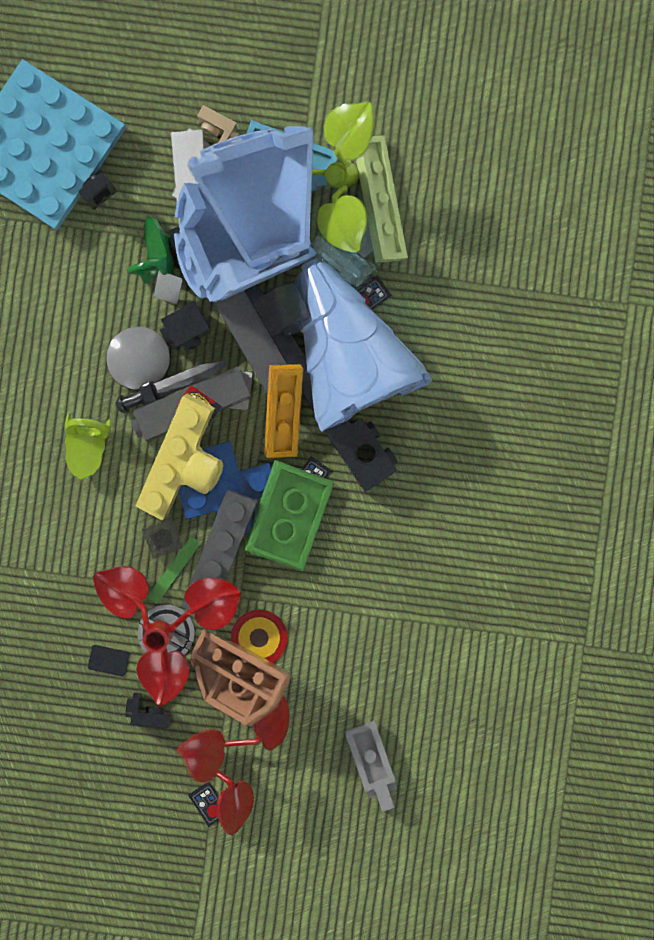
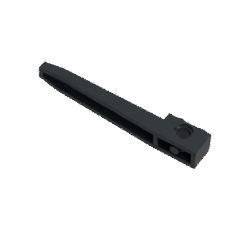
(344, 437)

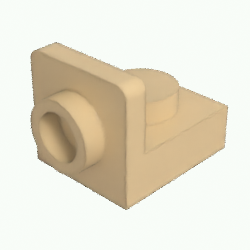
(216, 124)

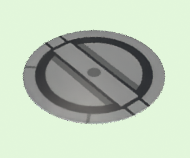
(182, 636)

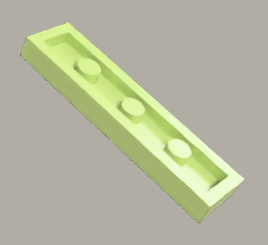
(381, 202)

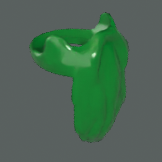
(158, 252)

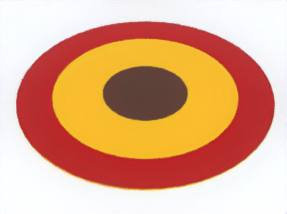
(261, 633)

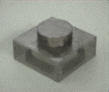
(162, 538)

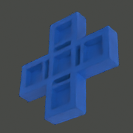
(247, 482)

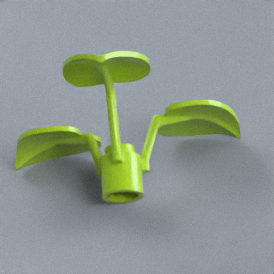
(345, 219)

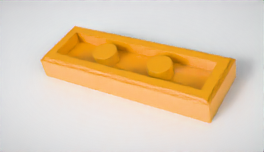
(283, 411)

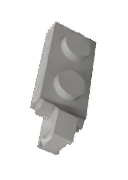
(372, 763)

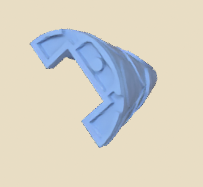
(350, 349)

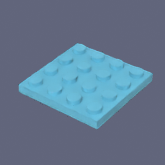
(49, 143)

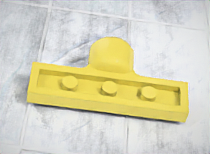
(181, 460)

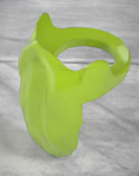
(85, 445)

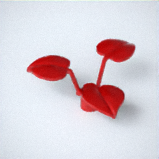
(159, 671)
(206, 753)

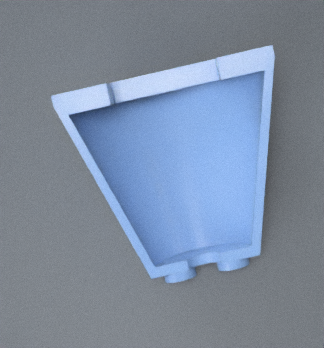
(261, 191)
(210, 256)

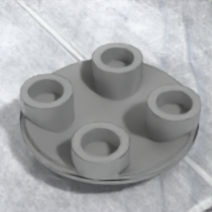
(137, 357)

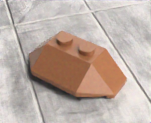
(237, 678)

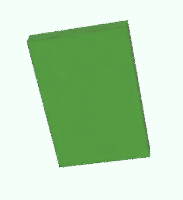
(288, 515)

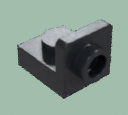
(97, 190)
(151, 718)

